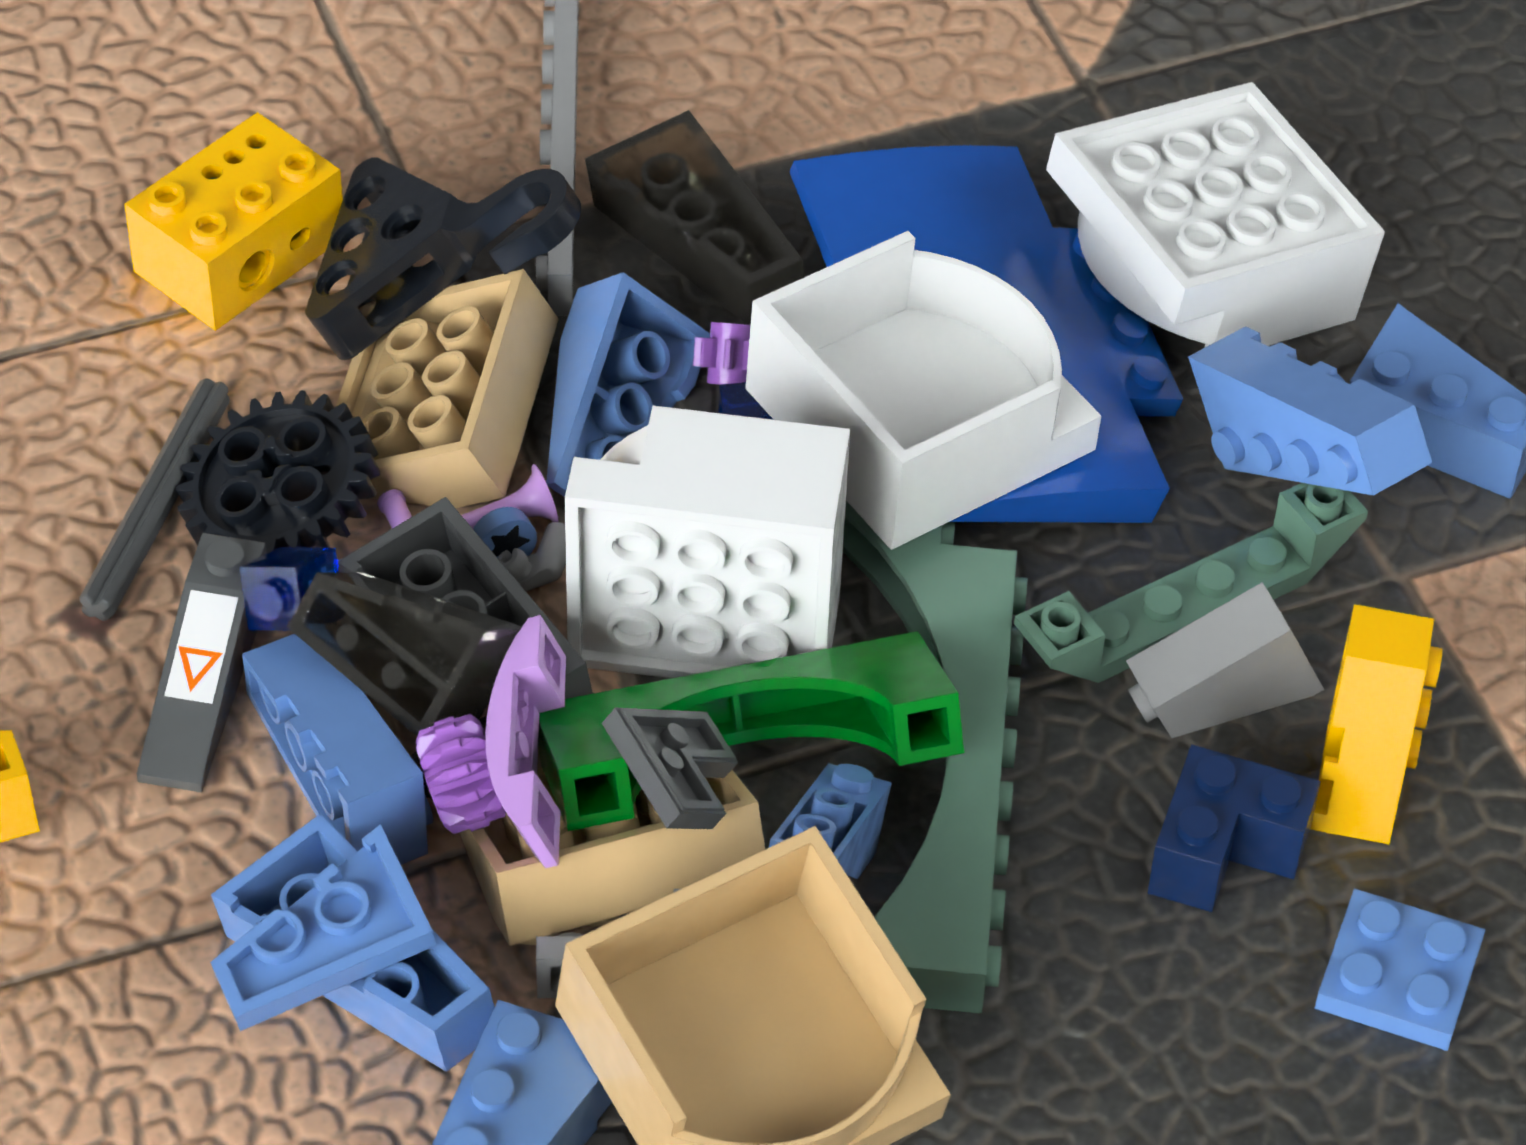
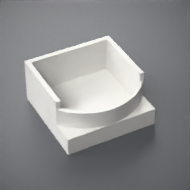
(1217, 219)
(932, 372)
(706, 543)

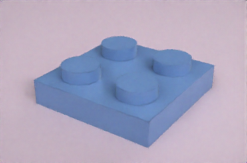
(1400, 969)

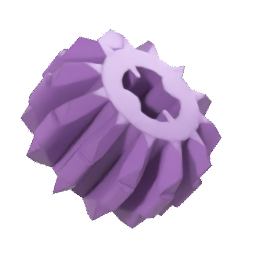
(458, 773)

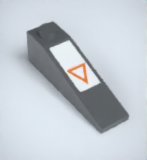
(200, 666)

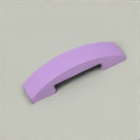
(525, 686)

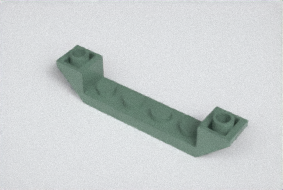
(1094, 645)

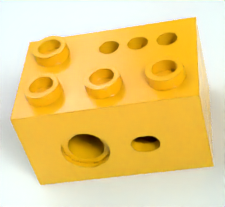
(234, 220)

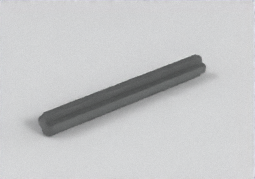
(152, 502)

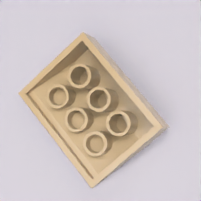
(454, 390)
(606, 866)

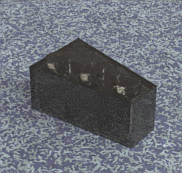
(404, 646)

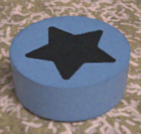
(506, 530)

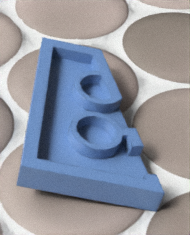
(333, 935)

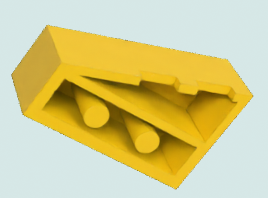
(1374, 721)

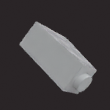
(1223, 667)

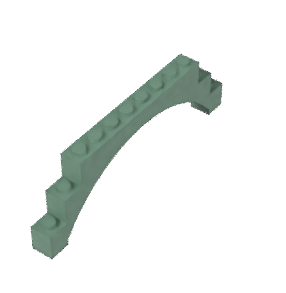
(963, 611)

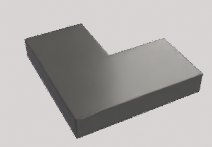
(671, 760)

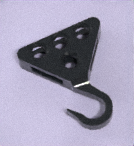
(418, 219)

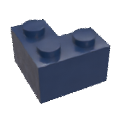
(1226, 814)

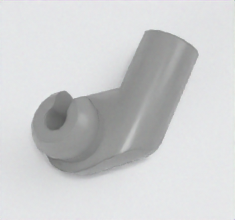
(544, 565)

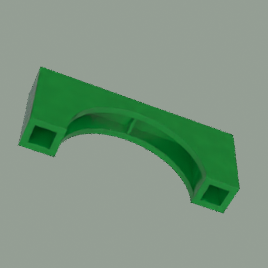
(862, 692)

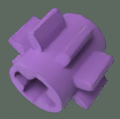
(724, 353)

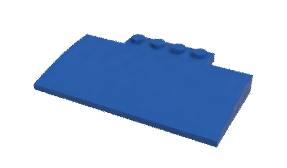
(988, 213)

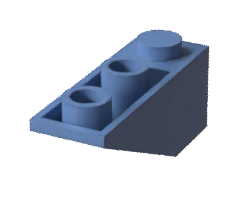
(847, 811)

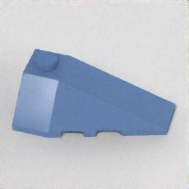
(614, 363)

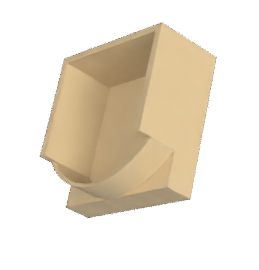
(754, 1011)

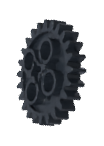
(281, 474)

